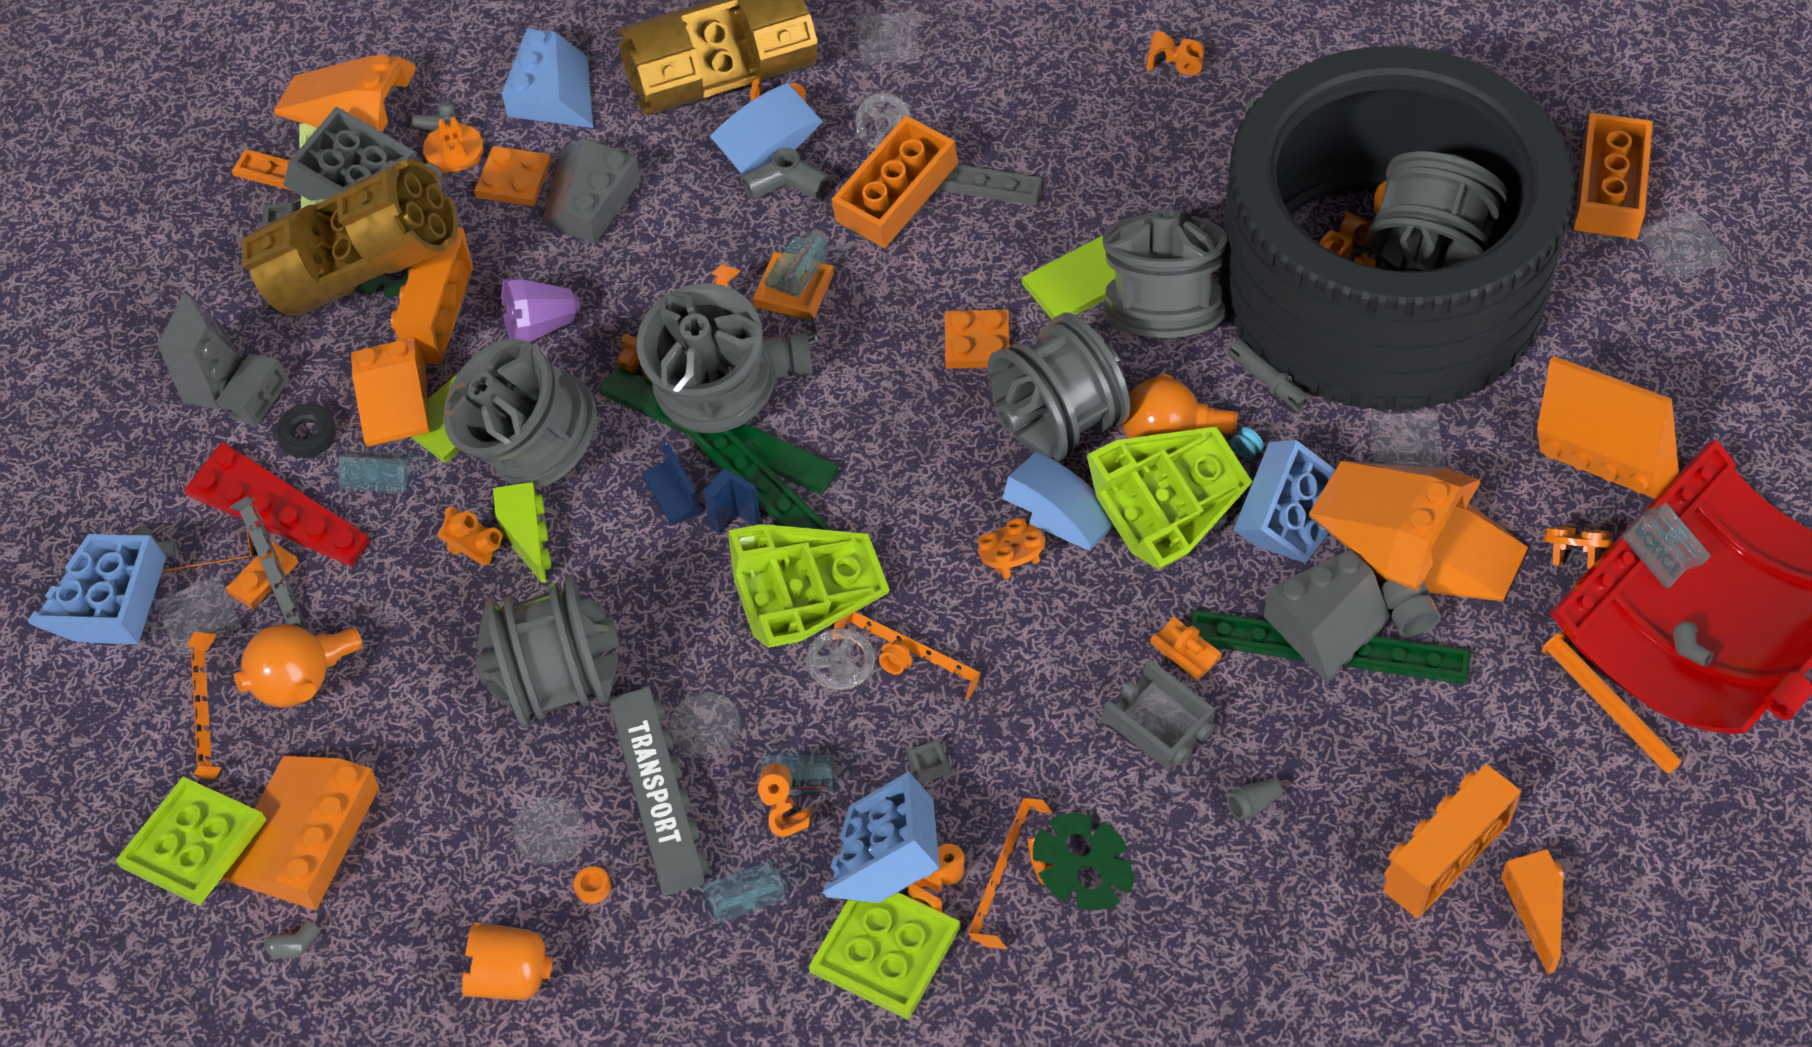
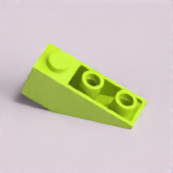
(519, 521)

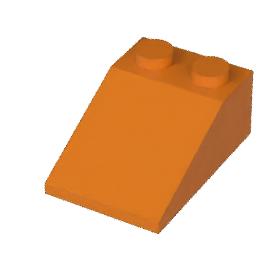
(391, 391)

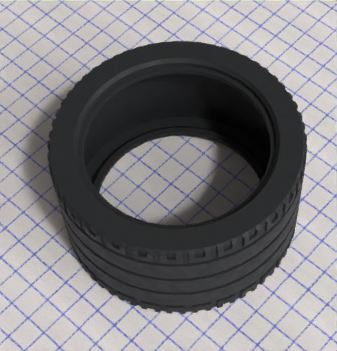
(1369, 330)

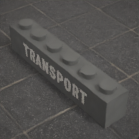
(657, 791)

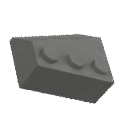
(341, 155)
(589, 189)
(198, 354)
(1328, 611)

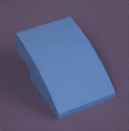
(765, 126)
(1058, 501)

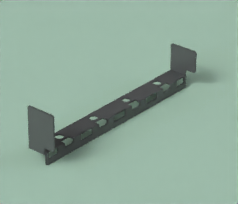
(269, 564)

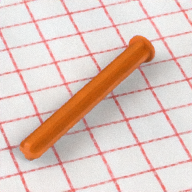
(1611, 703)

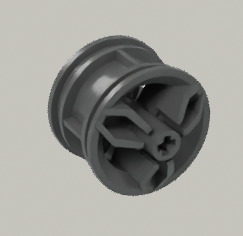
(1435, 211)
(1164, 274)
(718, 331)
(1058, 387)
(520, 413)
(547, 651)

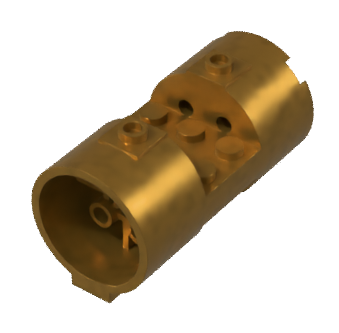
(714, 49)
(351, 238)

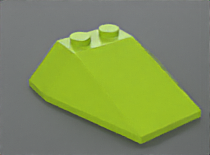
(1167, 489)
(802, 579)

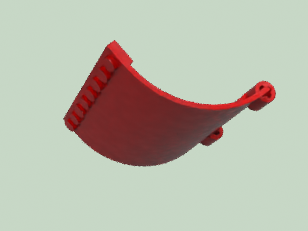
(1745, 601)

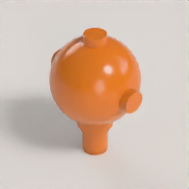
(1169, 406)
(289, 664)

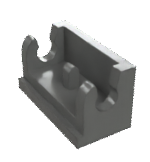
(253, 389)

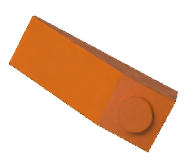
(1537, 893)

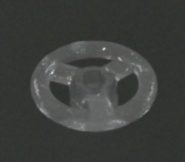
(890, 114)
(842, 675)

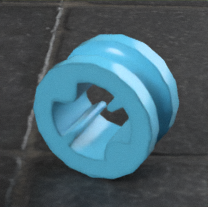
(1247, 443)

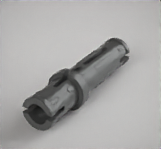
(1278, 383)

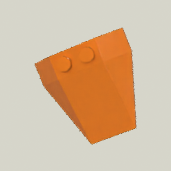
(352, 86)
(1392, 514)
(1472, 557)

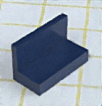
(672, 489)
(728, 497)

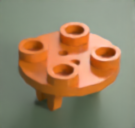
(453, 146)
(1565, 536)
(1011, 546)

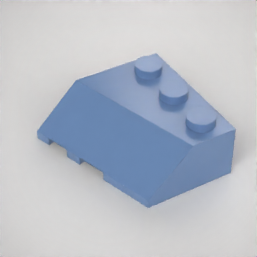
(549, 81)
(1281, 499)
(104, 590)
(886, 843)

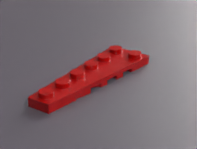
(283, 509)

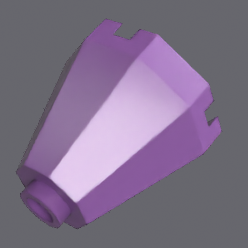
(536, 308)

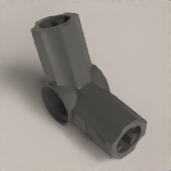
(786, 171)

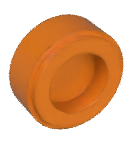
(592, 884)

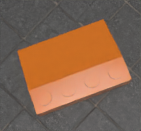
(1608, 428)
(310, 823)

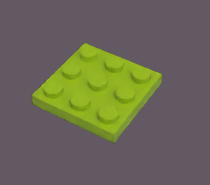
(191, 840)
(885, 951)

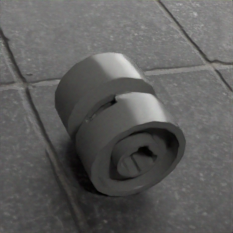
(791, 354)
(1412, 610)

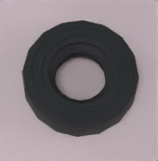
(306, 414)

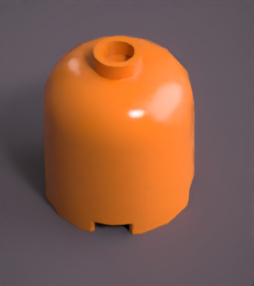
(505, 962)

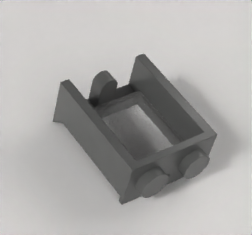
(1161, 716)

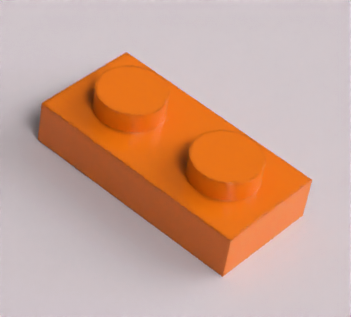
(252, 583)

